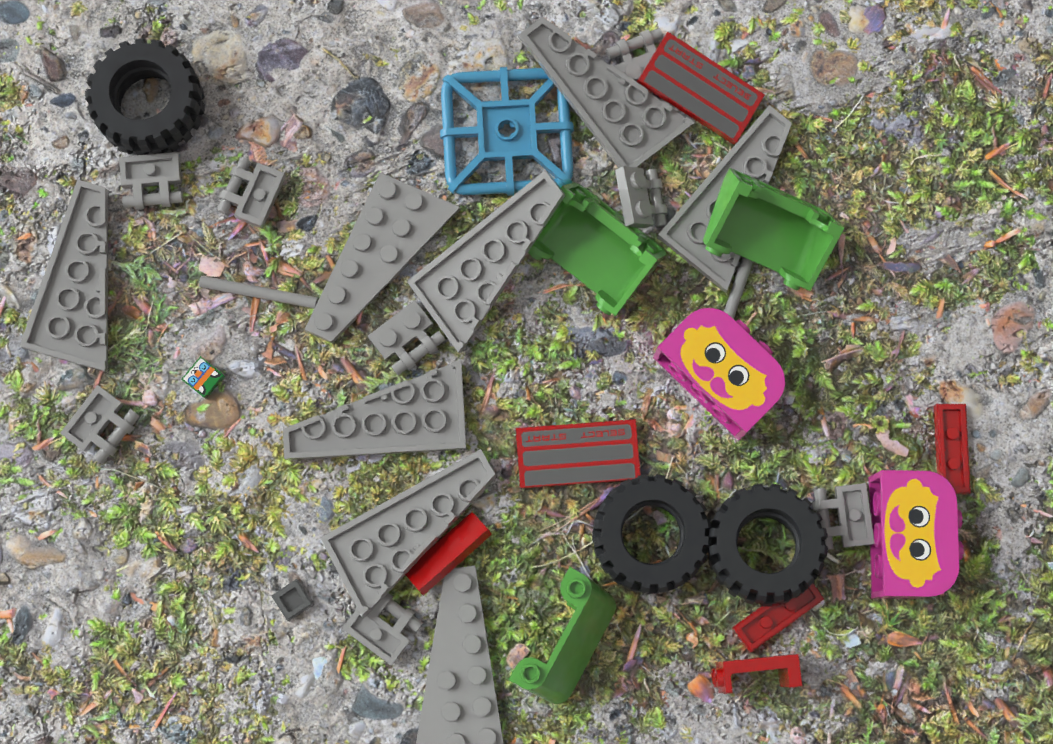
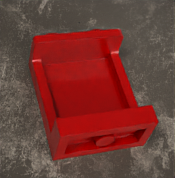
(787, 666)

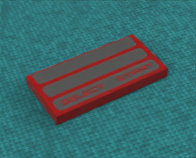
(700, 88)
(577, 454)

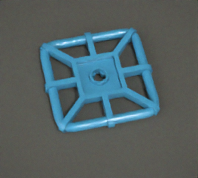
(491, 119)

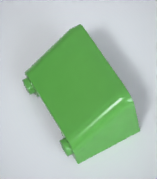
(771, 229)
(598, 248)
(591, 617)

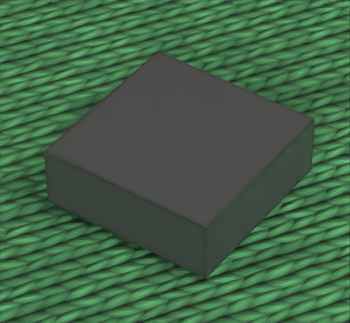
(292, 600)

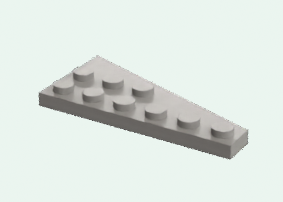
(611, 104)
(752, 155)
(382, 244)
(473, 272)
(72, 300)
(403, 418)
(391, 538)
(460, 683)

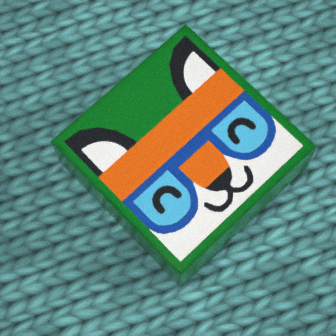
(203, 377)

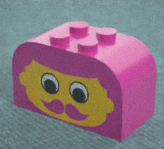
(723, 368)
(913, 534)

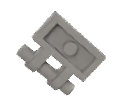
(634, 66)
(148, 171)
(258, 196)
(635, 199)
(401, 331)
(92, 419)
(853, 515)
(379, 635)

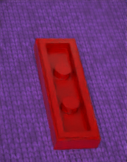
(952, 445)
(448, 553)
(772, 619)

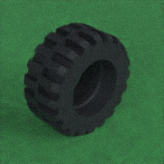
(126, 67)
(681, 505)
(795, 516)

